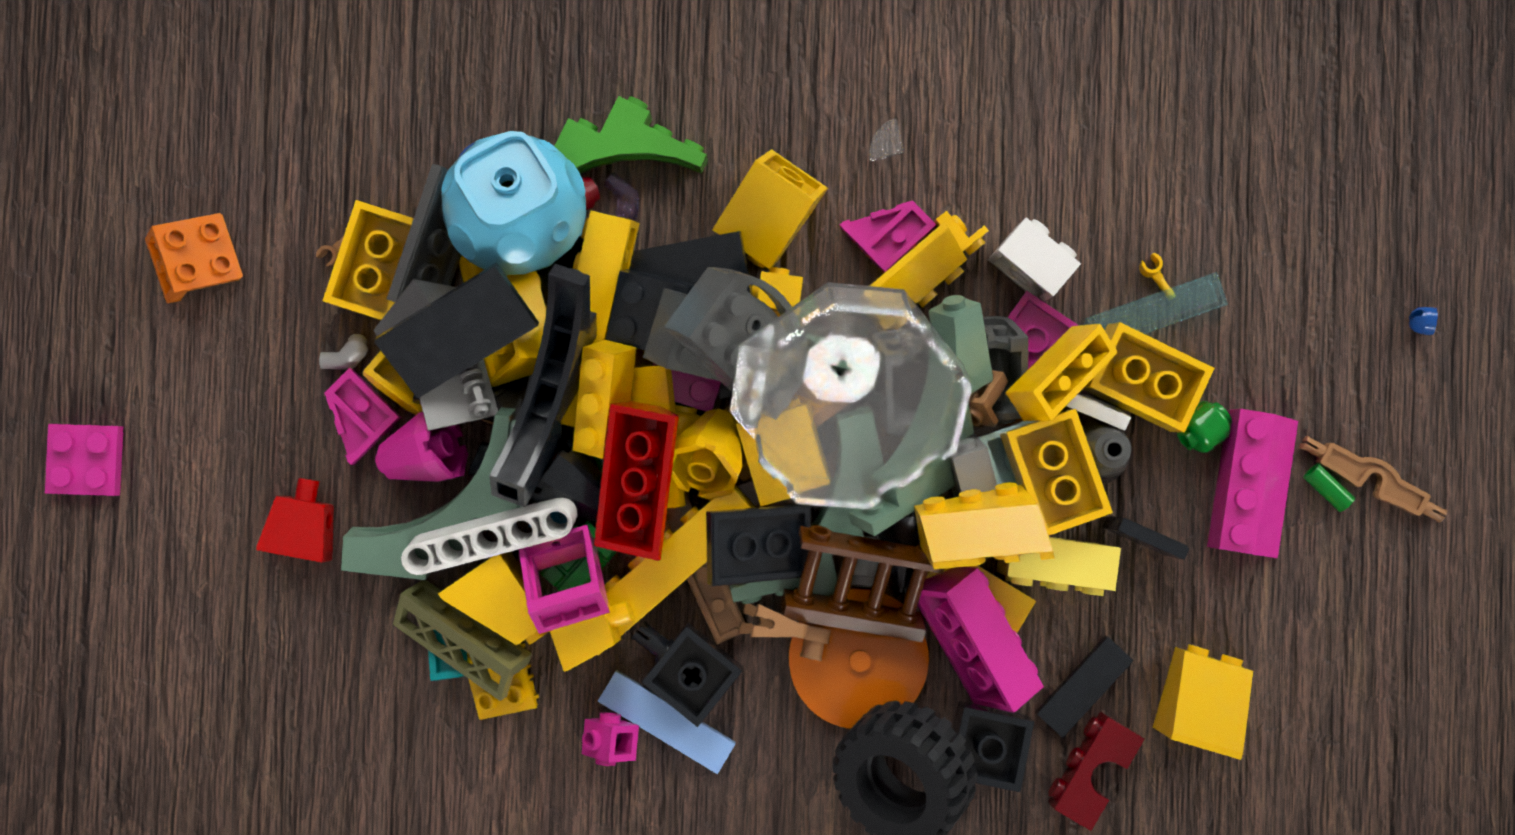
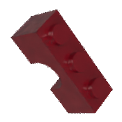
(1104, 742)

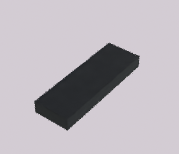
(1084, 686)

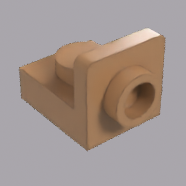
(984, 398)

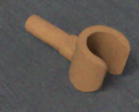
(322, 251)

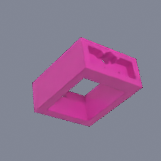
(567, 605)

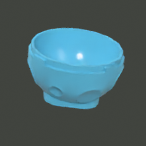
(517, 224)

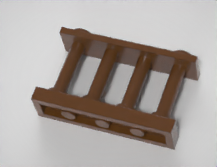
(856, 615)

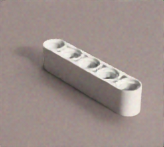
(477, 547)

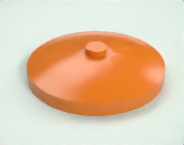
(858, 670)

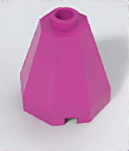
(421, 453)

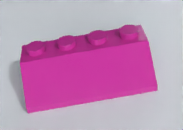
(1253, 483)
(978, 639)

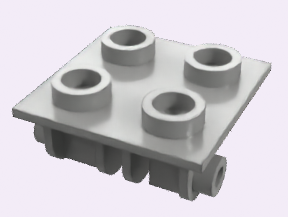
(460, 399)

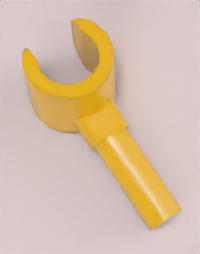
(1155, 274)

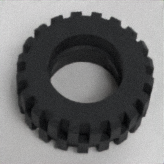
(927, 748)

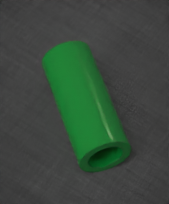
(1329, 487)

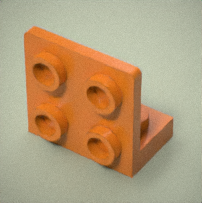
(192, 255)

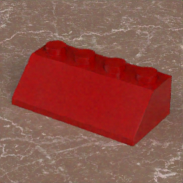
(636, 479)

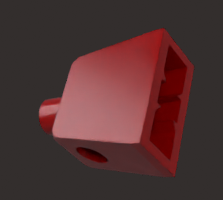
(299, 525)

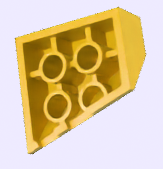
(980, 526)

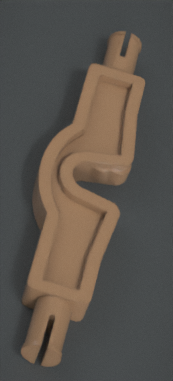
(1389, 485)

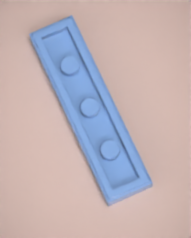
(664, 722)

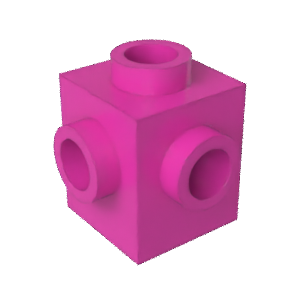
(610, 739)

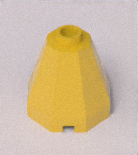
(708, 455)

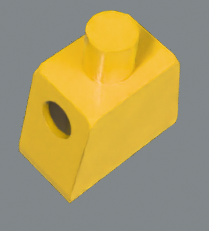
(590, 637)

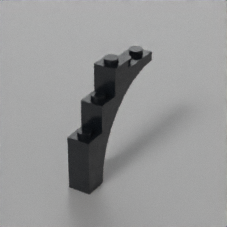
(551, 388)

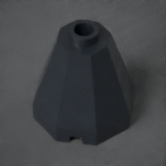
(572, 477)

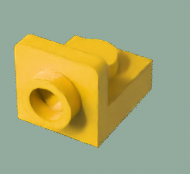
(958, 230)

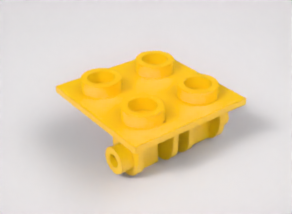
(520, 697)

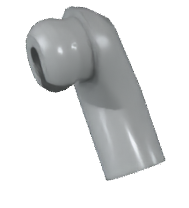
(349, 355)

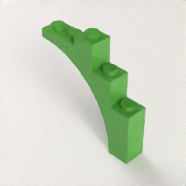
(625, 138)

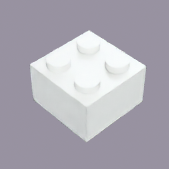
(1035, 259)

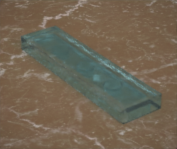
(1166, 306)

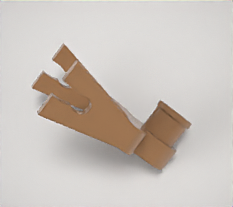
(776, 625)

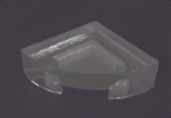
(886, 142)

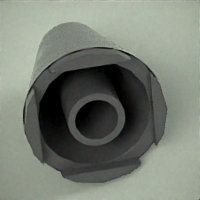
(1108, 446)

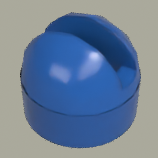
(1423, 320)

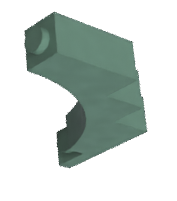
(963, 329)

